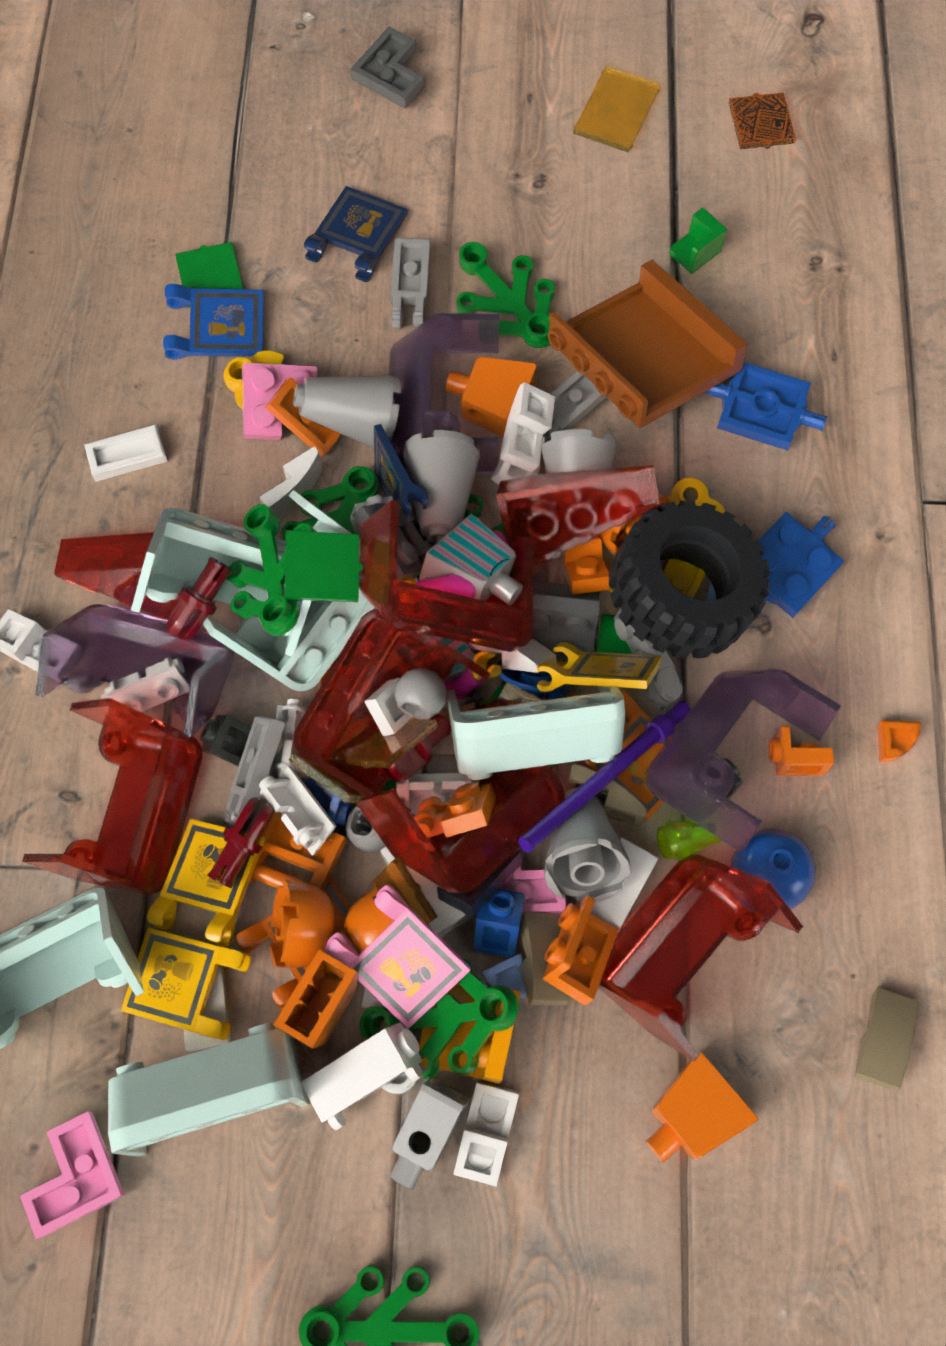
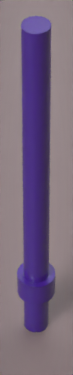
(655, 732)

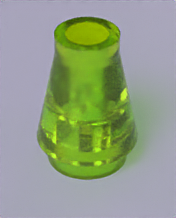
(683, 839)

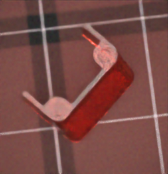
(439, 612)
(338, 715)
(145, 805)
(469, 857)
(677, 934)

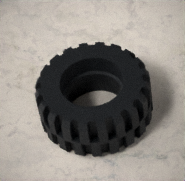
(708, 542)

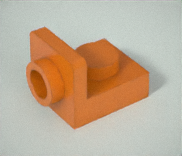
(586, 568)
(802, 760)

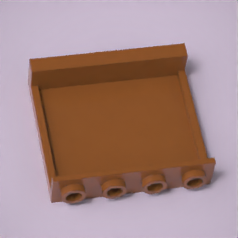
(649, 346)

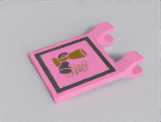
(405, 964)

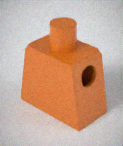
(490, 390)
(318, 1001)
(698, 1112)

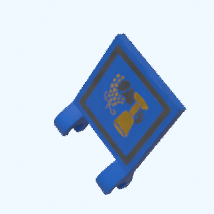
(220, 322)

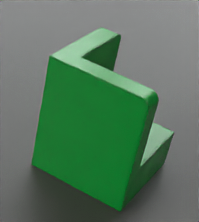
(701, 243)

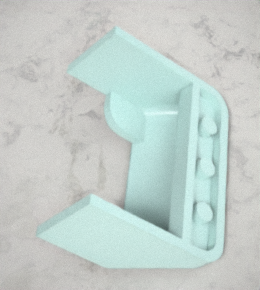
(182, 550)
(321, 638)
(537, 732)
(62, 953)
(202, 1089)

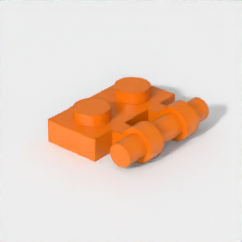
(465, 811)

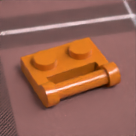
(281, 844)

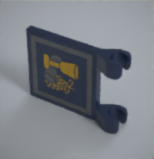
(359, 226)
(393, 475)

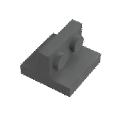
(564, 617)

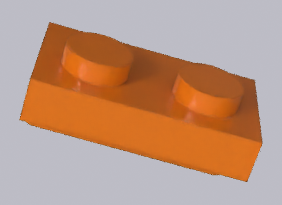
(579, 952)

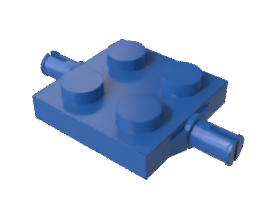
(765, 406)
(797, 561)

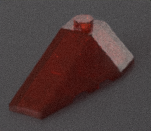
(573, 506)
(109, 567)

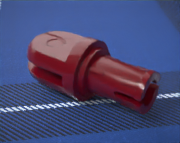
(197, 601)
(420, 754)
(239, 846)

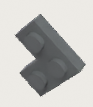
(383, 68)

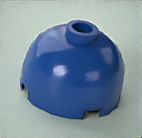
(780, 860)

